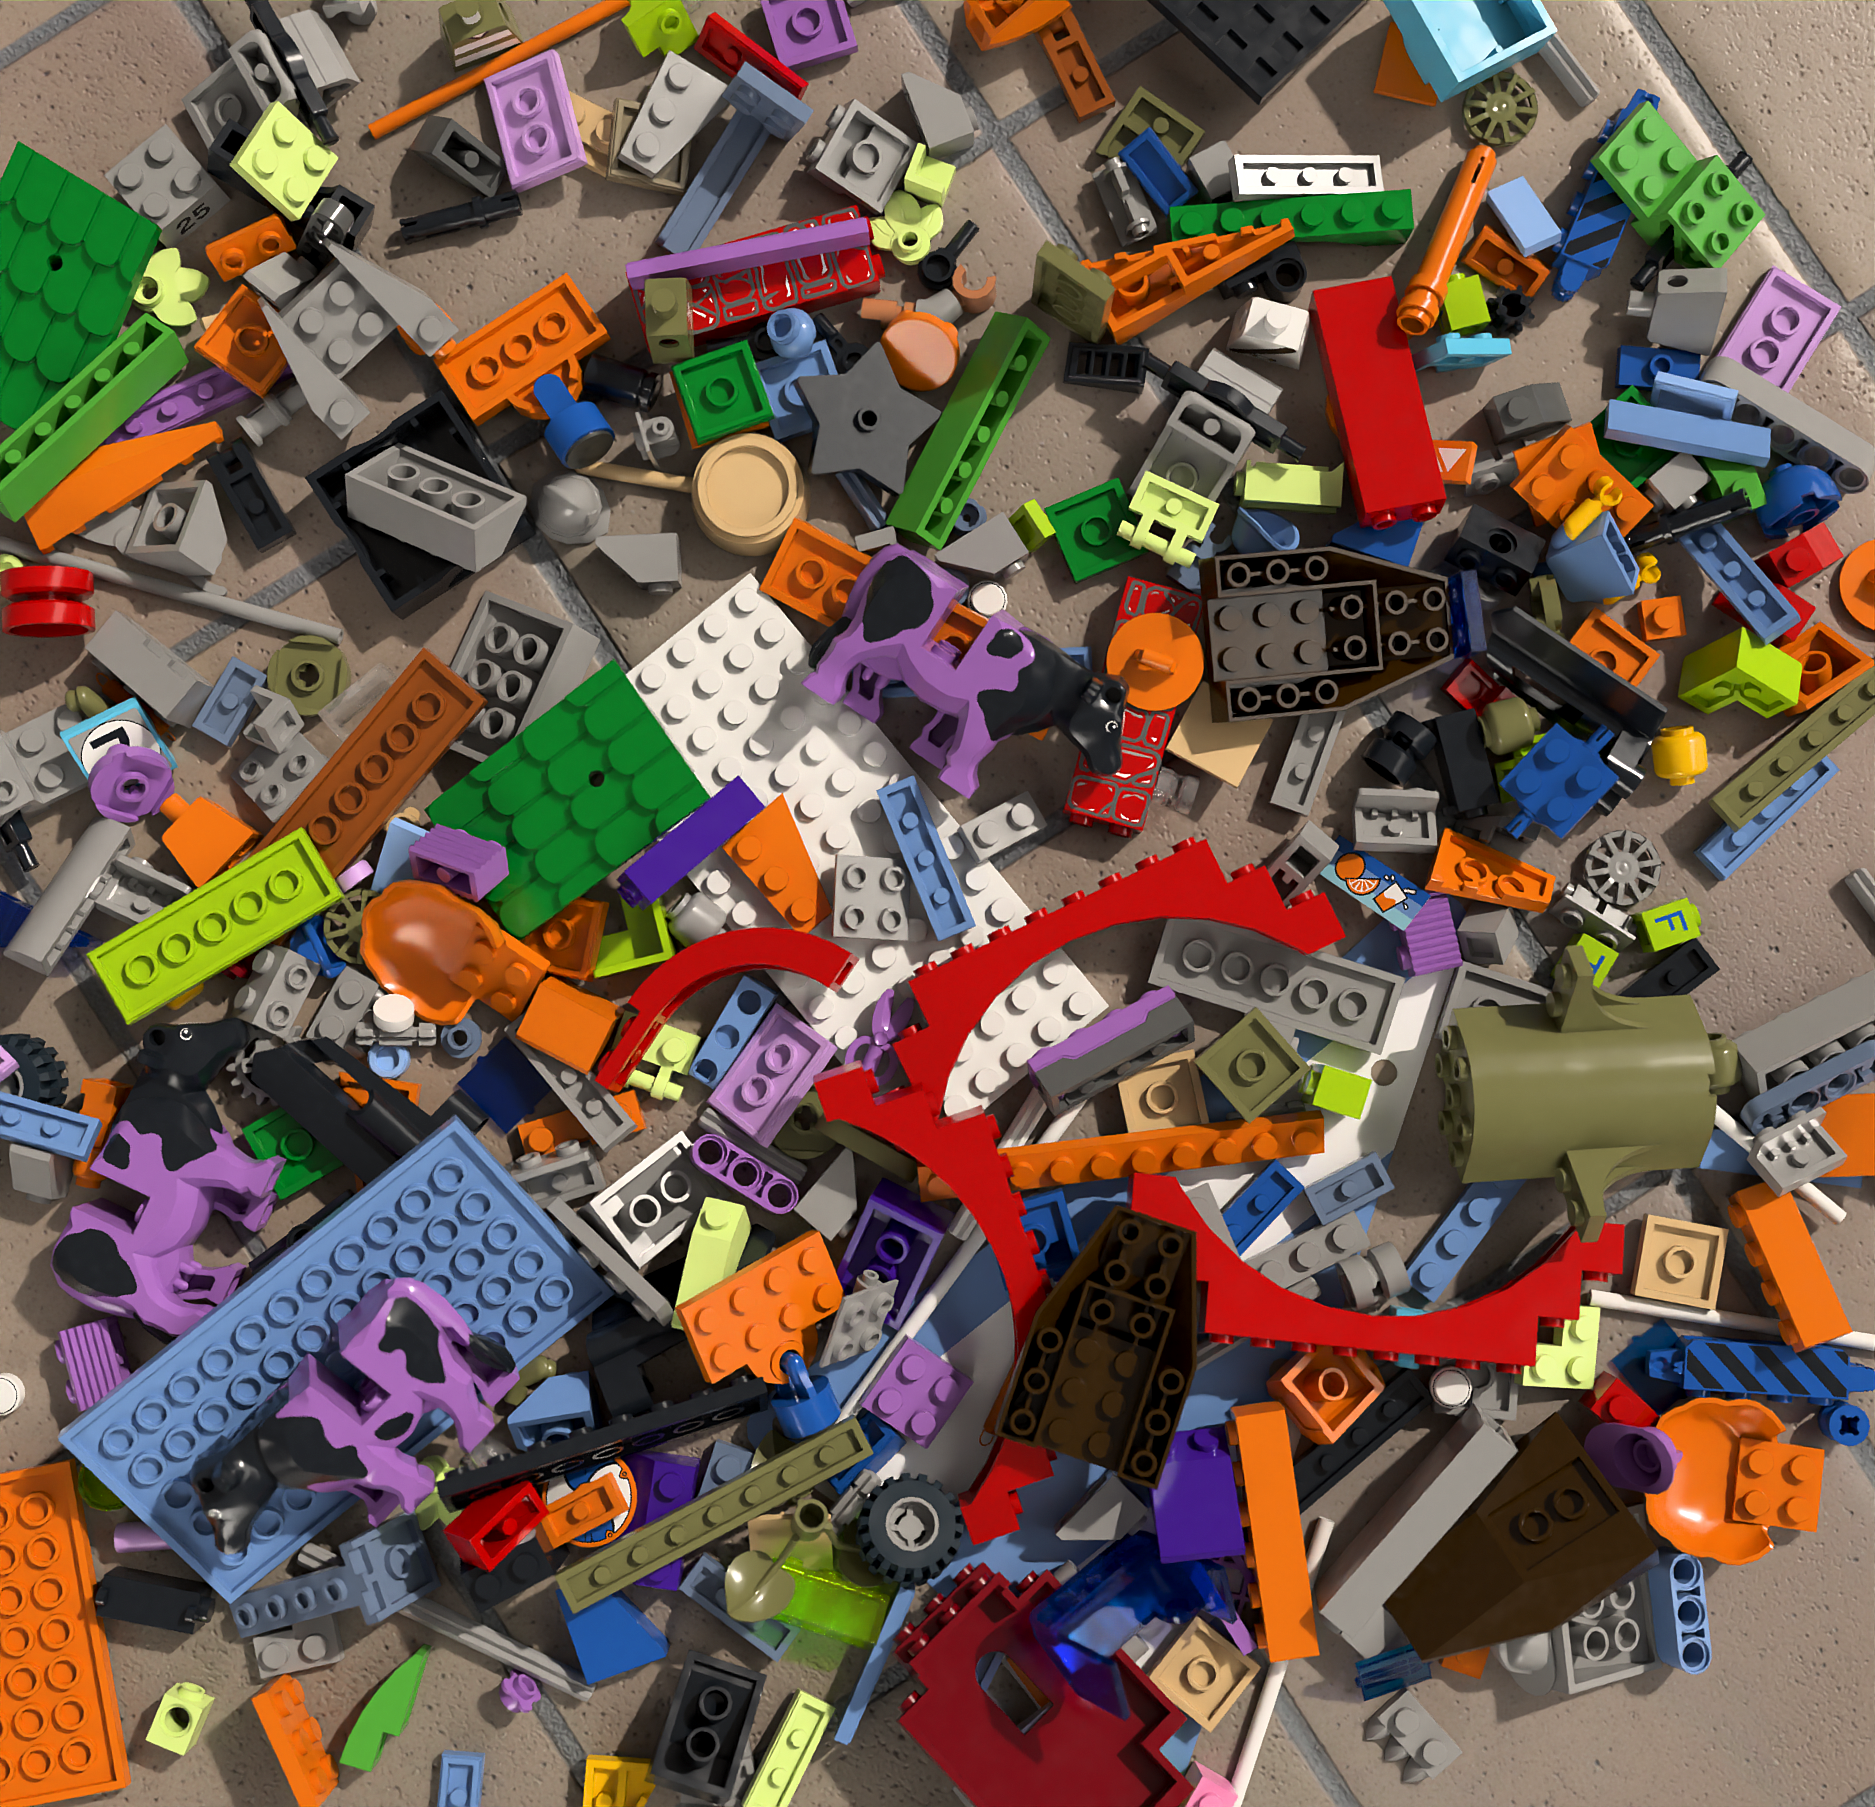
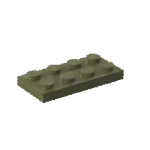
(1072, 292)

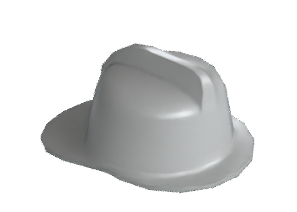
(1529, 1662)

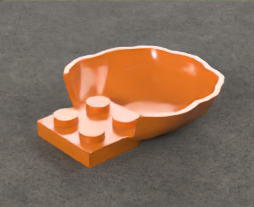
(446, 954)
(1734, 1481)

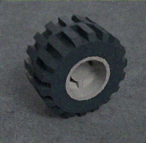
(38, 1073)
(909, 1530)

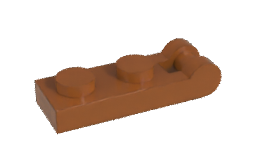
(1076, 68)

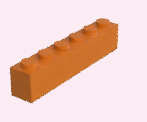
(1273, 1531)

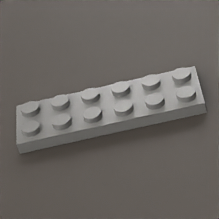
(1304, 992)

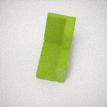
(1742, 671)
(639, 947)

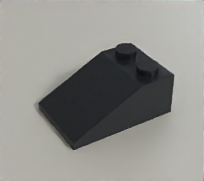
(706, 1728)

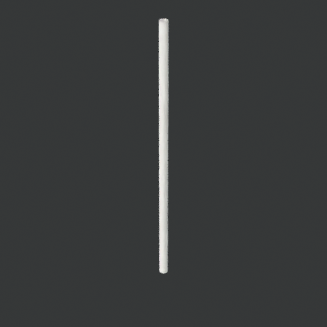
(946, 1278)
(1710, 1317)
(1275, 1675)

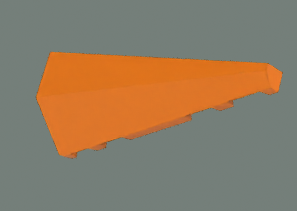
(1177, 272)
(112, 478)

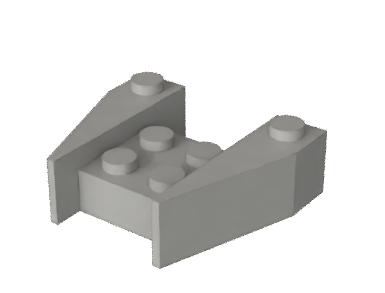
(341, 321)

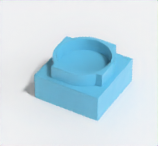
(1468, 40)

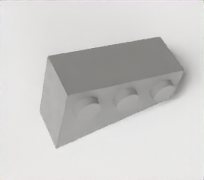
(149, 670)

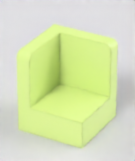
(928, 177)

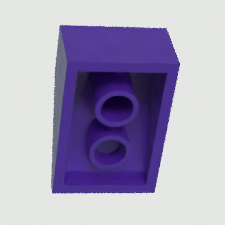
(897, 1241)
(1197, 1499)

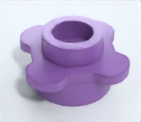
(519, 1692)

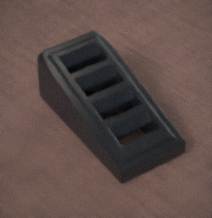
(1104, 381)

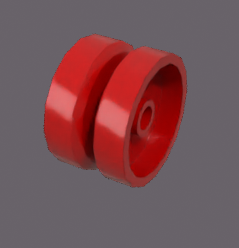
(47, 601)

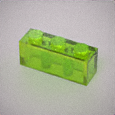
(833, 1606)

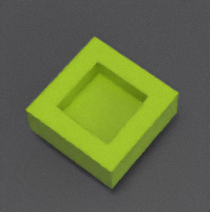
(1032, 525)

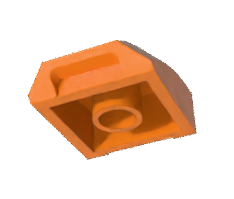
(1007, 21)
(1326, 1391)

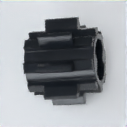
(1520, 309)

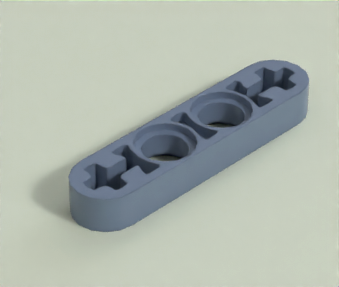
(1778, 1104)

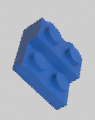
(1053, 1232)

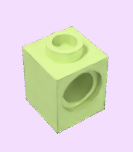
(168, 1729)

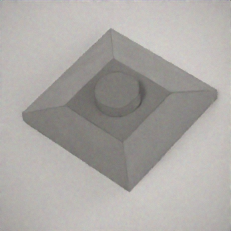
(180, 529)

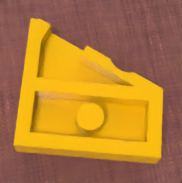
(616, 1781)

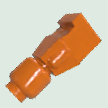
(101, 1101)

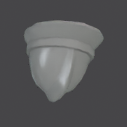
(570, 507)

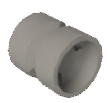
(1372, 1276)

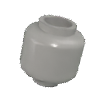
(695, 919)

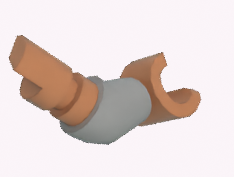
(945, 304)

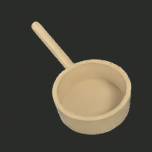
(740, 491)

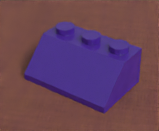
(662, 1485)

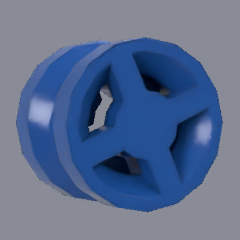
(1835, 1417)

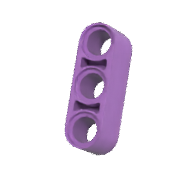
(763, 1178)

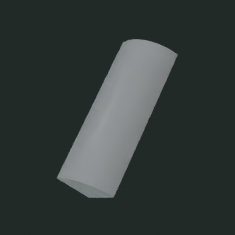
(70, 895)

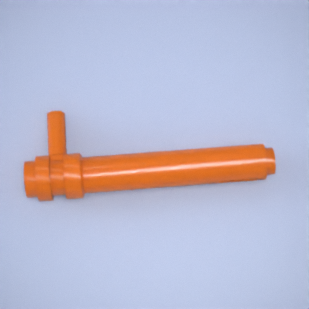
(1428, 287)

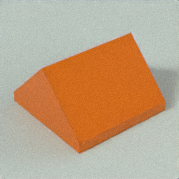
(1826, 665)
(569, 1023)

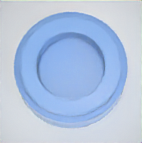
(388, 1061)

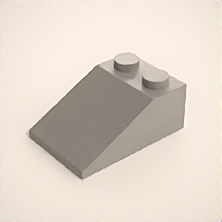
(652, 1202)

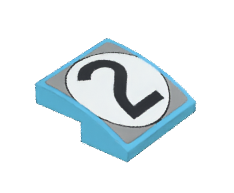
(121, 724)

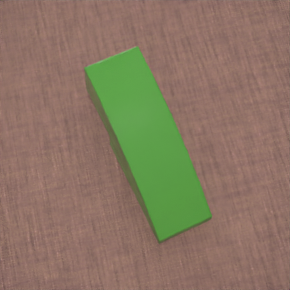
(386, 1712)

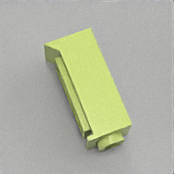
(1289, 487)

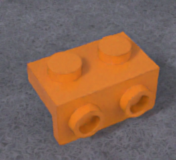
(250, 246)

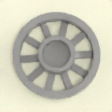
(1622, 867)

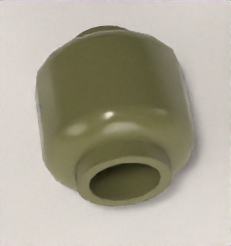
(1508, 725)
(1726, 1062)

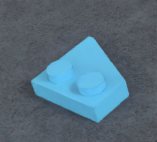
(1456, 353)

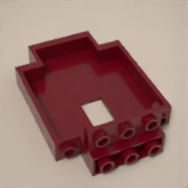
(1072, 1752)

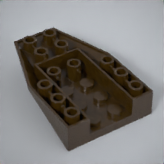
(1316, 630)
(1112, 1351)
(1524, 1553)

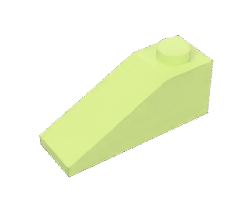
(713, 1248)

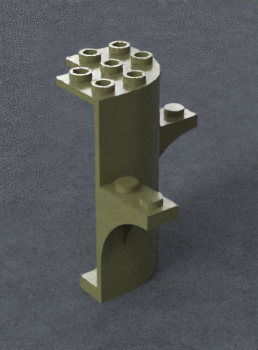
(1576, 1089)

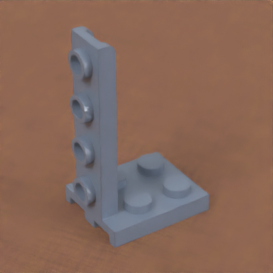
(761, 111)
(379, 1573)

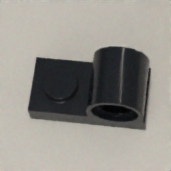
(1264, 271)

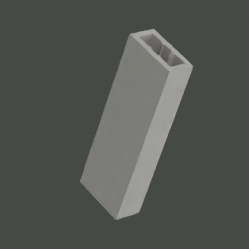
(1412, 1521)

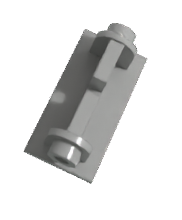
(1124, 202)
(655, 438)
(1492, 474)
(1579, 912)

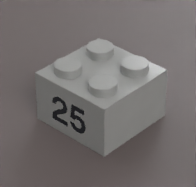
(167, 186)

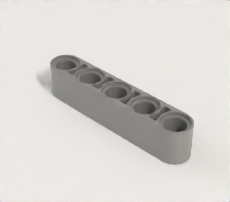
(1796, 428)

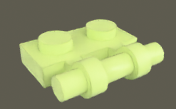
(1173, 508)
(672, 1051)

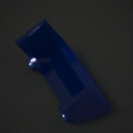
(1113, 1602)

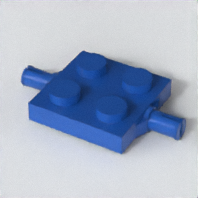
(1559, 781)

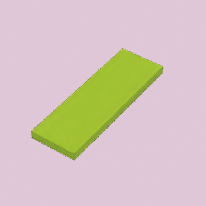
(215, 926)

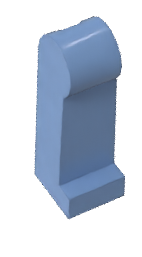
(732, 1030)

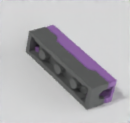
(1111, 1050)

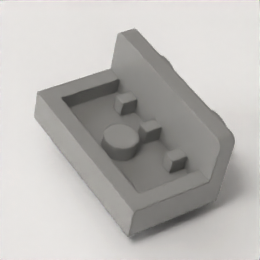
(1395, 820)
(139, 891)
(275, 989)
(1795, 1152)
(564, 1173)

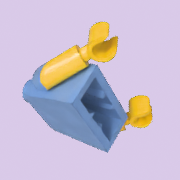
(1592, 556)

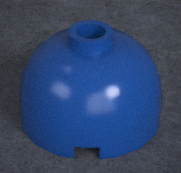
(1795, 498)

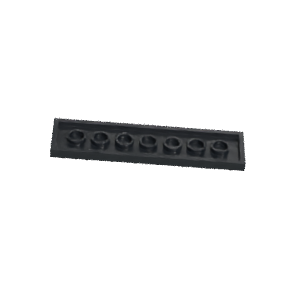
(619, 1439)

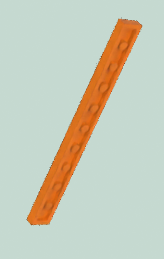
(1151, 1152)

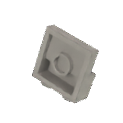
(861, 156)

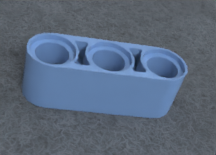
(1691, 1625)

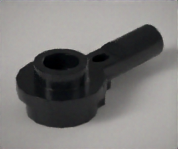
(939, 266)
(757, 339)
(846, 353)

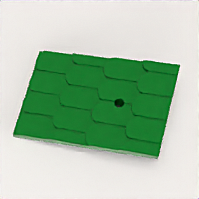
(64, 278)
(543, 801)

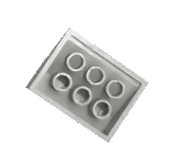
(520, 665)
(1609, 1638)

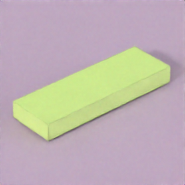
(789, 1752)

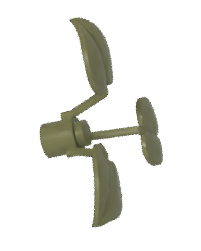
(756, 1585)

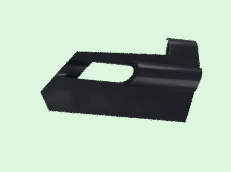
(1589, 688)
(360, 1137)
(625, 1340)

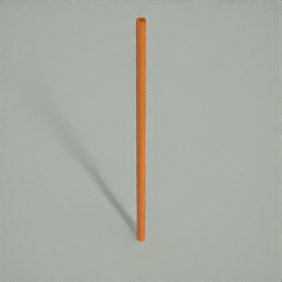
(506, 60)

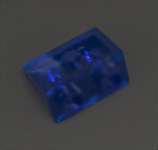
(1466, 615)

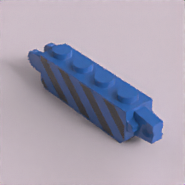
(1595, 221)
(1758, 1367)

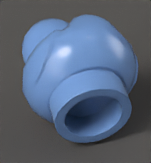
(791, 332)

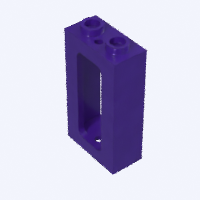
(688, 844)

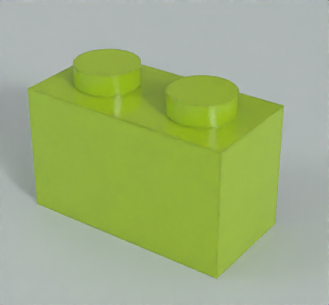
(1334, 1090)

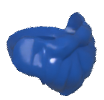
(311, 943)

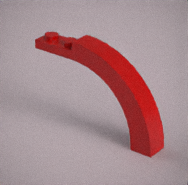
(707, 962)

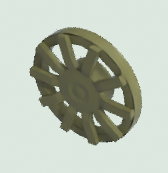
(1500, 110)
(352, 924)

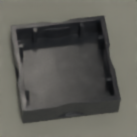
(400, 571)

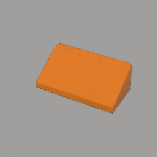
(1503, 264)

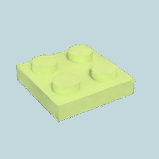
(284, 161)

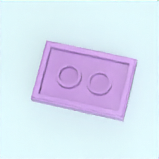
(535, 121)
(1779, 328)
(771, 1075)

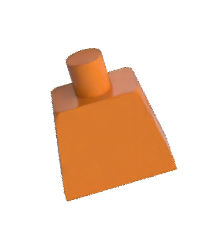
(206, 837)

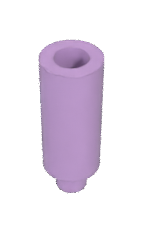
(137, 1538)

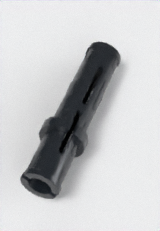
(460, 217)
(1671, 527)

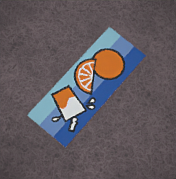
(1375, 884)

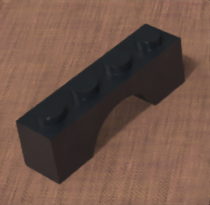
(226, 147)

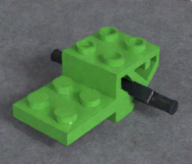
(1681, 205)

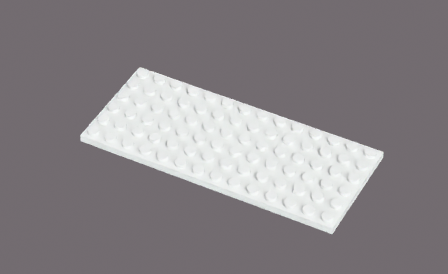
(739, 708)

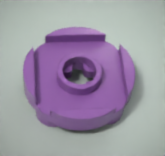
(124, 764)

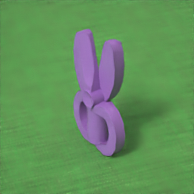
(884, 1031)

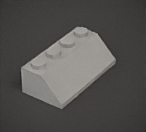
(434, 506)
(1808, 1035)

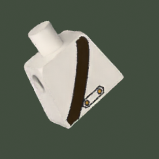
(1270, 332)

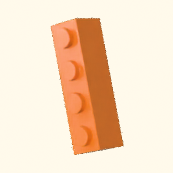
(1789, 1266)

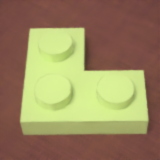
(1570, 1358)

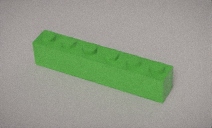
(86, 412)
(968, 430)

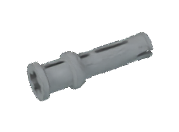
(273, 412)

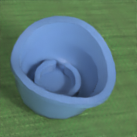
(1263, 532)

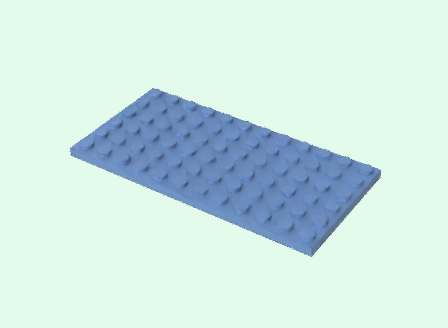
(432, 1217)

